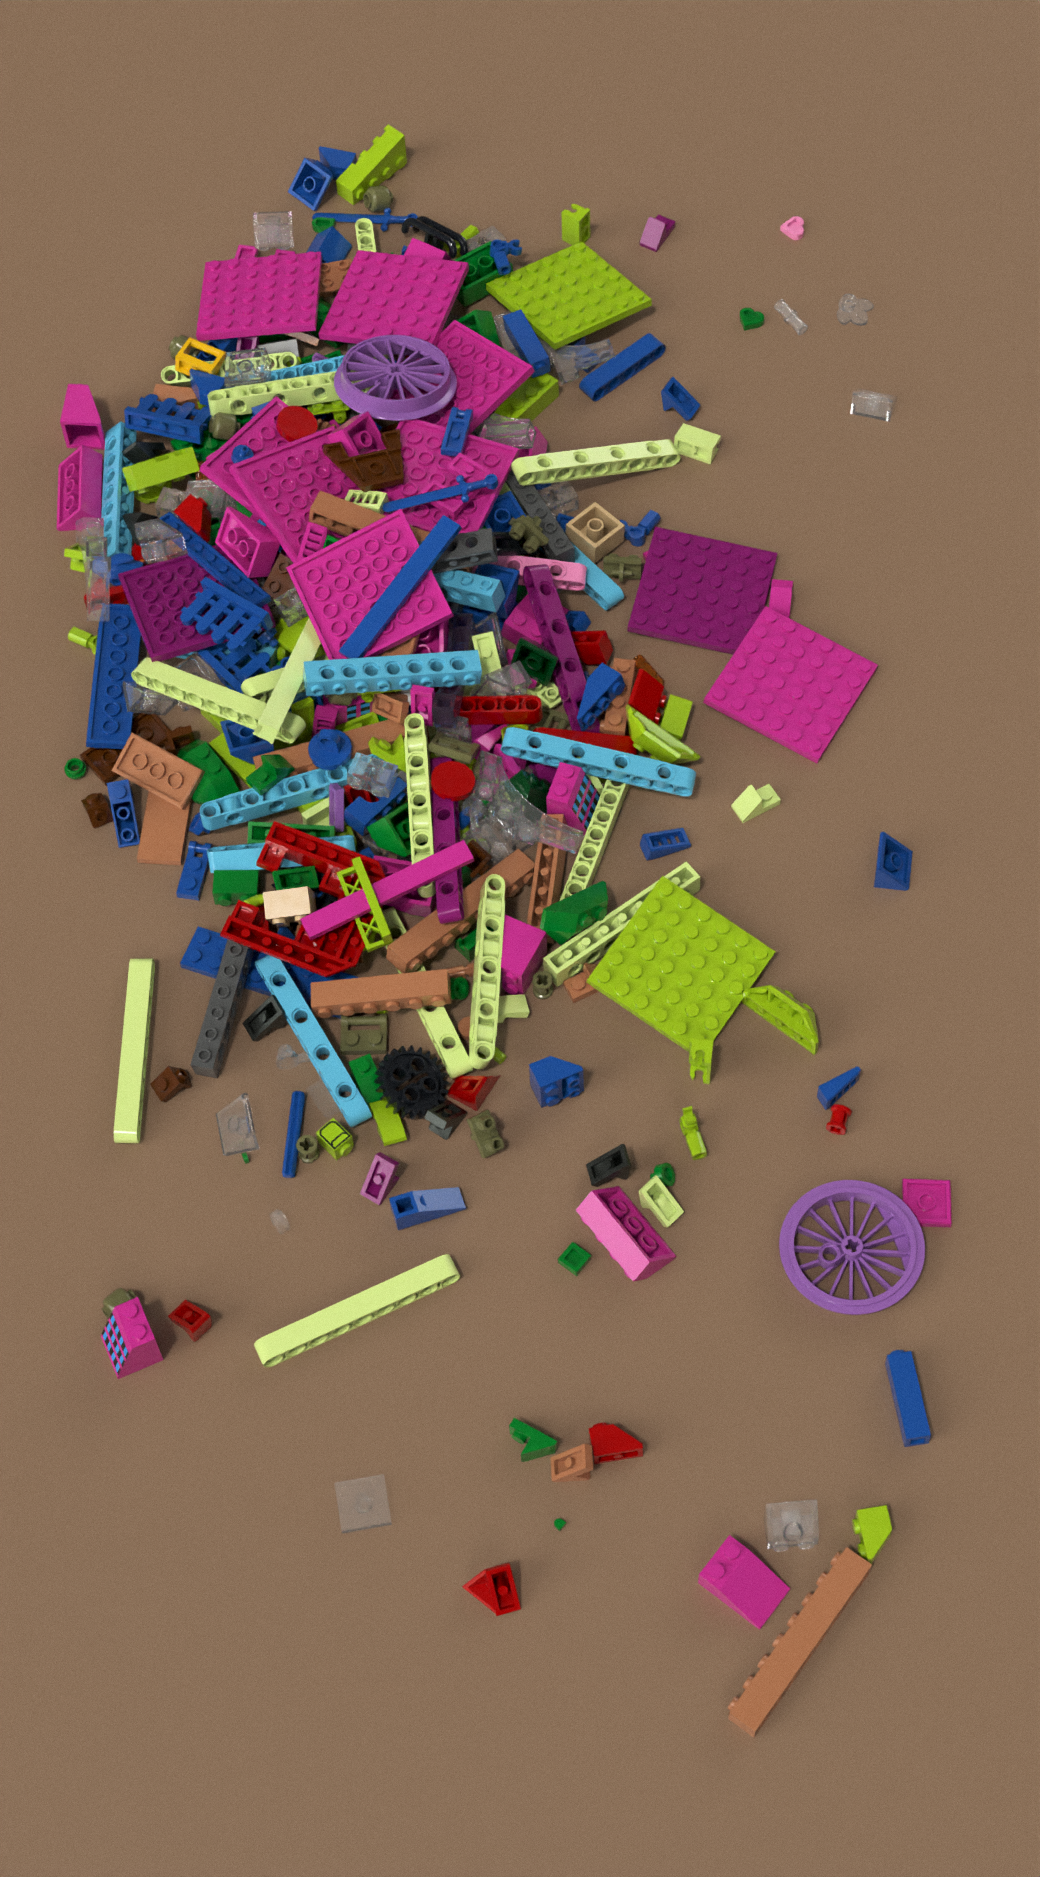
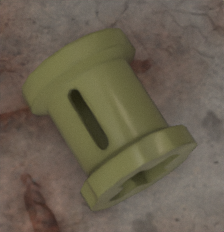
(543, 988)
(302, 1145)

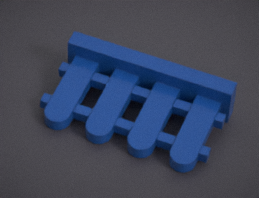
(163, 424)
(234, 607)
(232, 660)

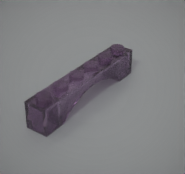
(448, 699)

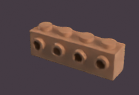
(615, 714)

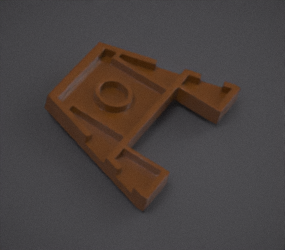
(372, 469)

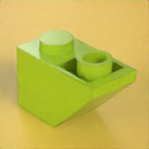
(873, 1530)

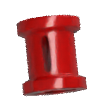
(838, 1119)

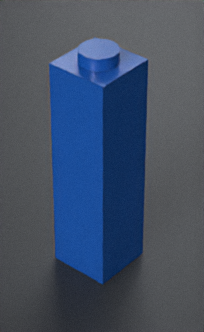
(526, 342)
(907, 1398)

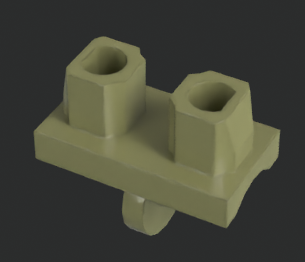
(530, 530)
(622, 567)
(485, 1133)

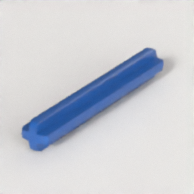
(293, 1134)

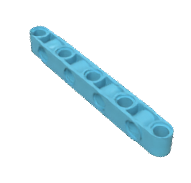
(599, 761)
(238, 808)
(314, 1041)

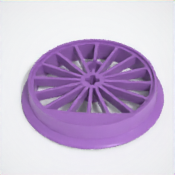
(391, 376)
(897, 1217)

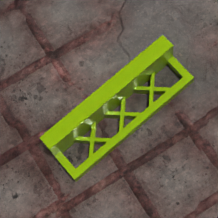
(376, 911)

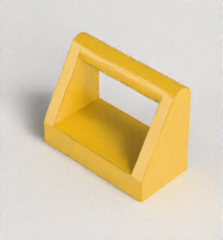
(185, 362)

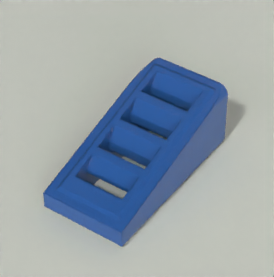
(651, 848)
(835, 1088)

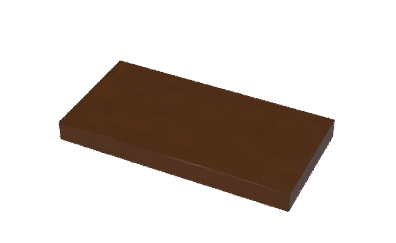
(103, 759)

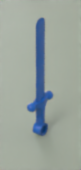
(386, 219)
(463, 488)

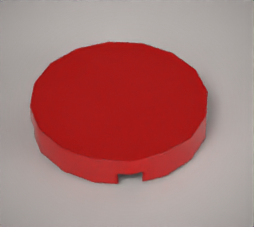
(295, 423)
(452, 780)

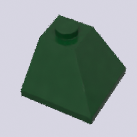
(535, 659)

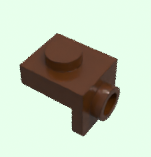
(178, 738)
(97, 809)
(481, 858)
(170, 1082)

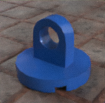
(330, 749)

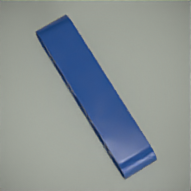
(622, 367)

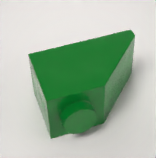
(364, 1075)

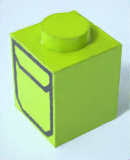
(335, 1139)

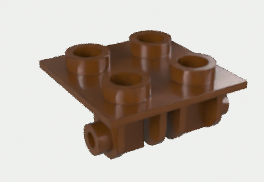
(279, 578)

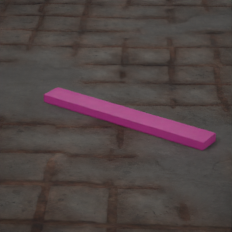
(388, 889)

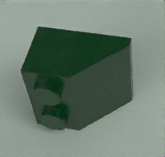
(532, 788)

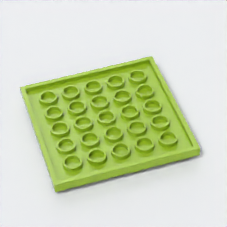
(569, 294)
(680, 965)

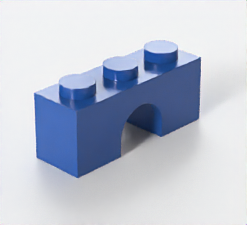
(364, 813)

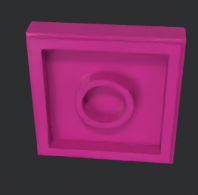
(928, 1201)

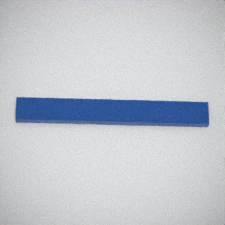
(217, 564)
(400, 588)

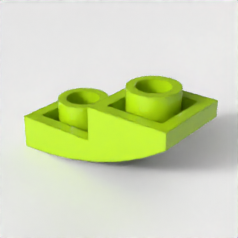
(388, 1124)

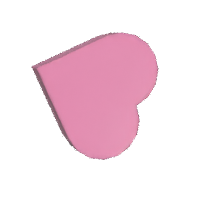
(793, 228)

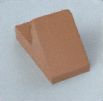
(391, 706)
(577, 986)
(572, 1464)

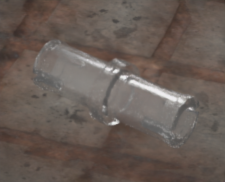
(791, 317)

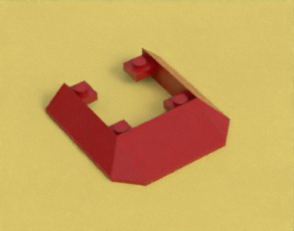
(329, 952)

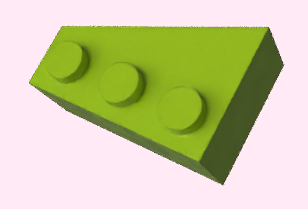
(160, 470)

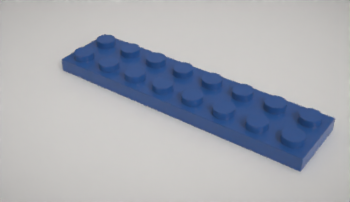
(114, 662)
(206, 953)

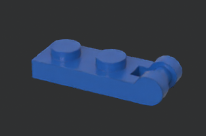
(456, 431)
(194, 871)

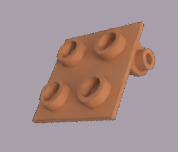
(332, 276)

